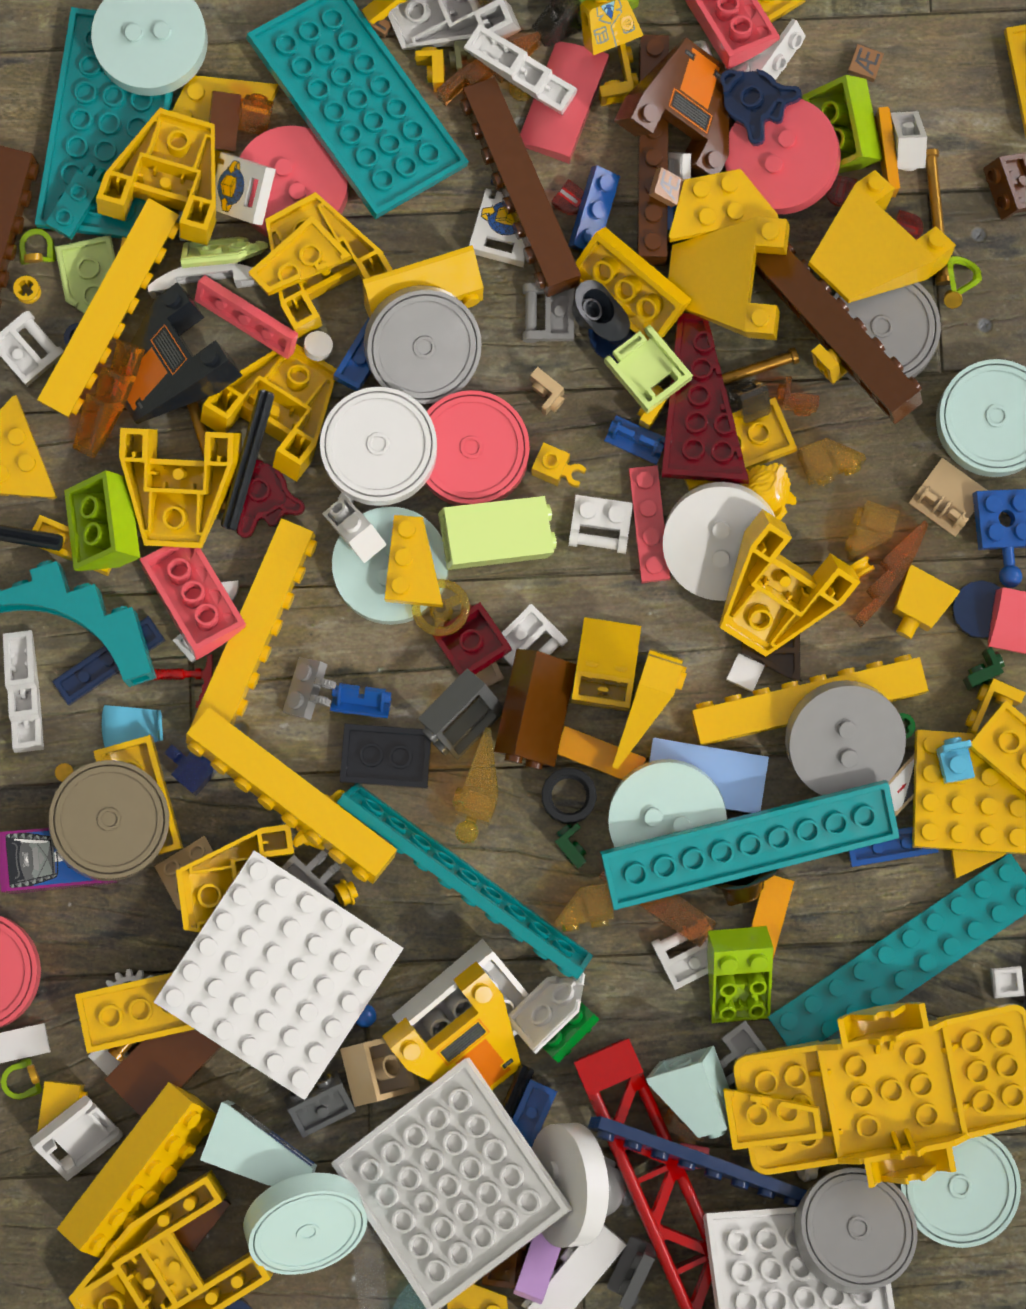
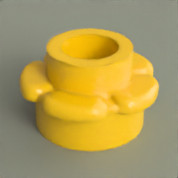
(345, 892)

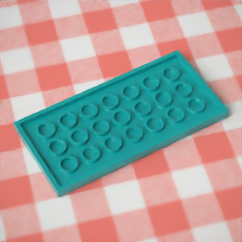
(357, 102)
(90, 124)

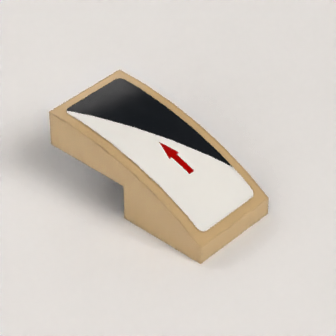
(902, 786)

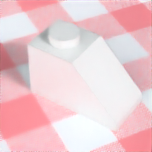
(909, 140)

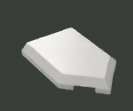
(547, 1010)

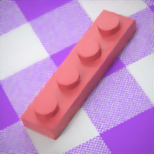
(246, 317)
(648, 523)

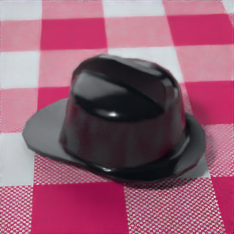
(599, 311)

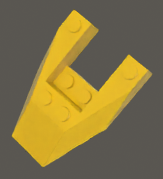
(153, 1270)

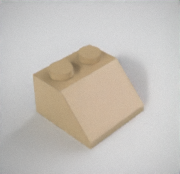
(376, 1073)

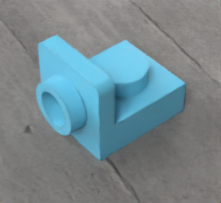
(955, 760)

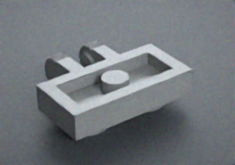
(305, 688)
(305, 874)
(740, 1042)

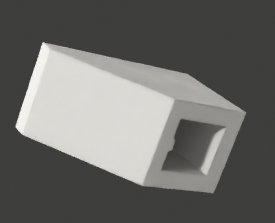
(354, 529)

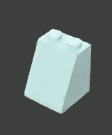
(694, 1090)

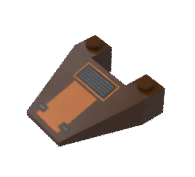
(689, 96)

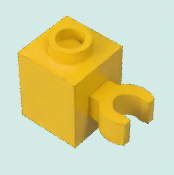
(553, 465)

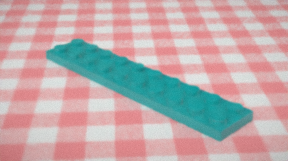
(749, 844)
(469, 882)
(909, 953)

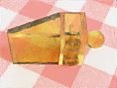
(479, 793)

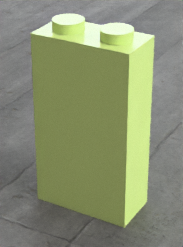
(496, 532)

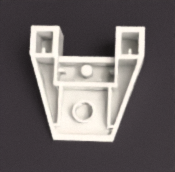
(445, 21)

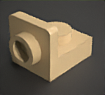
(545, 385)

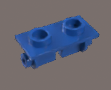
(635, 439)
(372, 703)

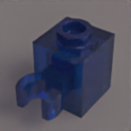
(192, 771)

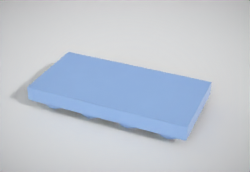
(735, 773)

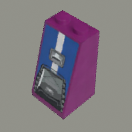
(33, 864)

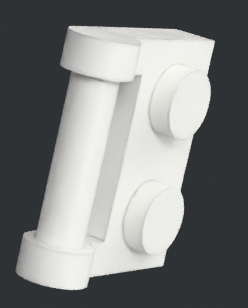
(20, 355)
(604, 515)
(528, 629)
(685, 966)

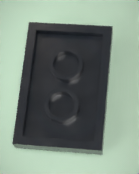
(385, 756)

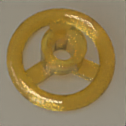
(439, 618)

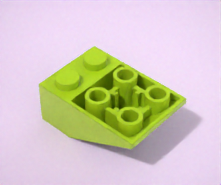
(740, 974)

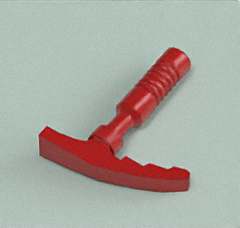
(181, 674)

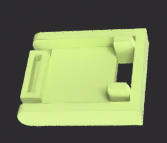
(645, 365)

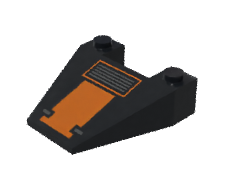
(169, 370)

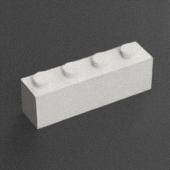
(579, 1271)

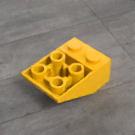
(606, 664)

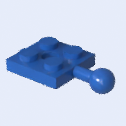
(994, 535)

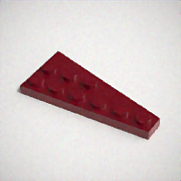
(700, 422)

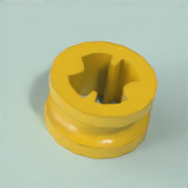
(35, 288)
(862, 567)

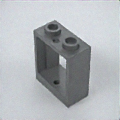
(470, 724)

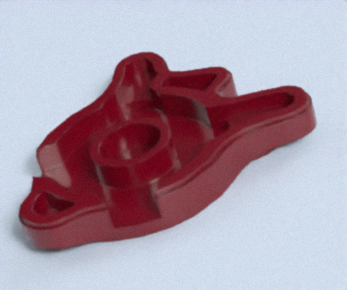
(267, 500)

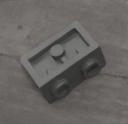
(323, 1105)
(632, 1270)

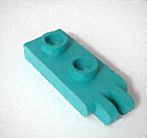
(76, 201)

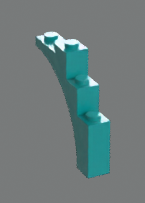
(85, 606)

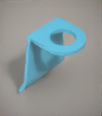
(130, 723)

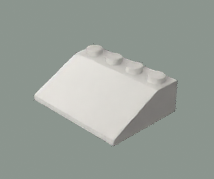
(443, 1000)

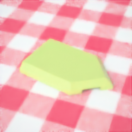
(220, 251)
(84, 268)

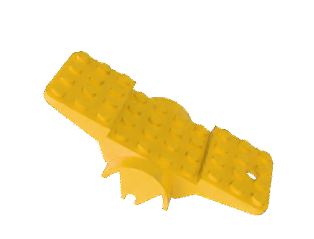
(896, 1089)

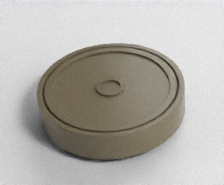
(108, 820)

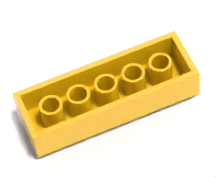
(138, 1170)

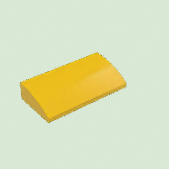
(633, 283)
(144, 755)

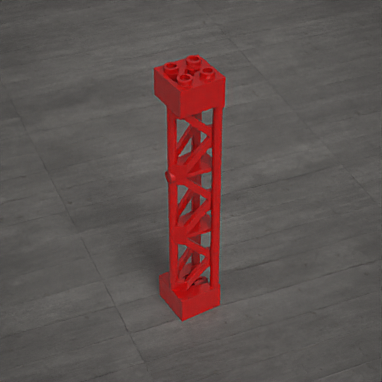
(601, 1071)

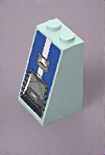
(252, 1149)

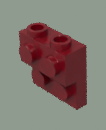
(475, 643)

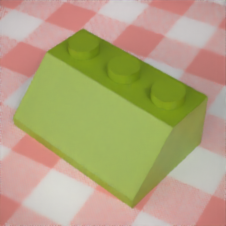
(850, 111)
(101, 523)

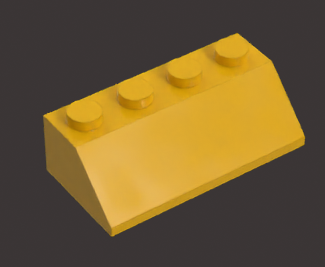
(451, 271)

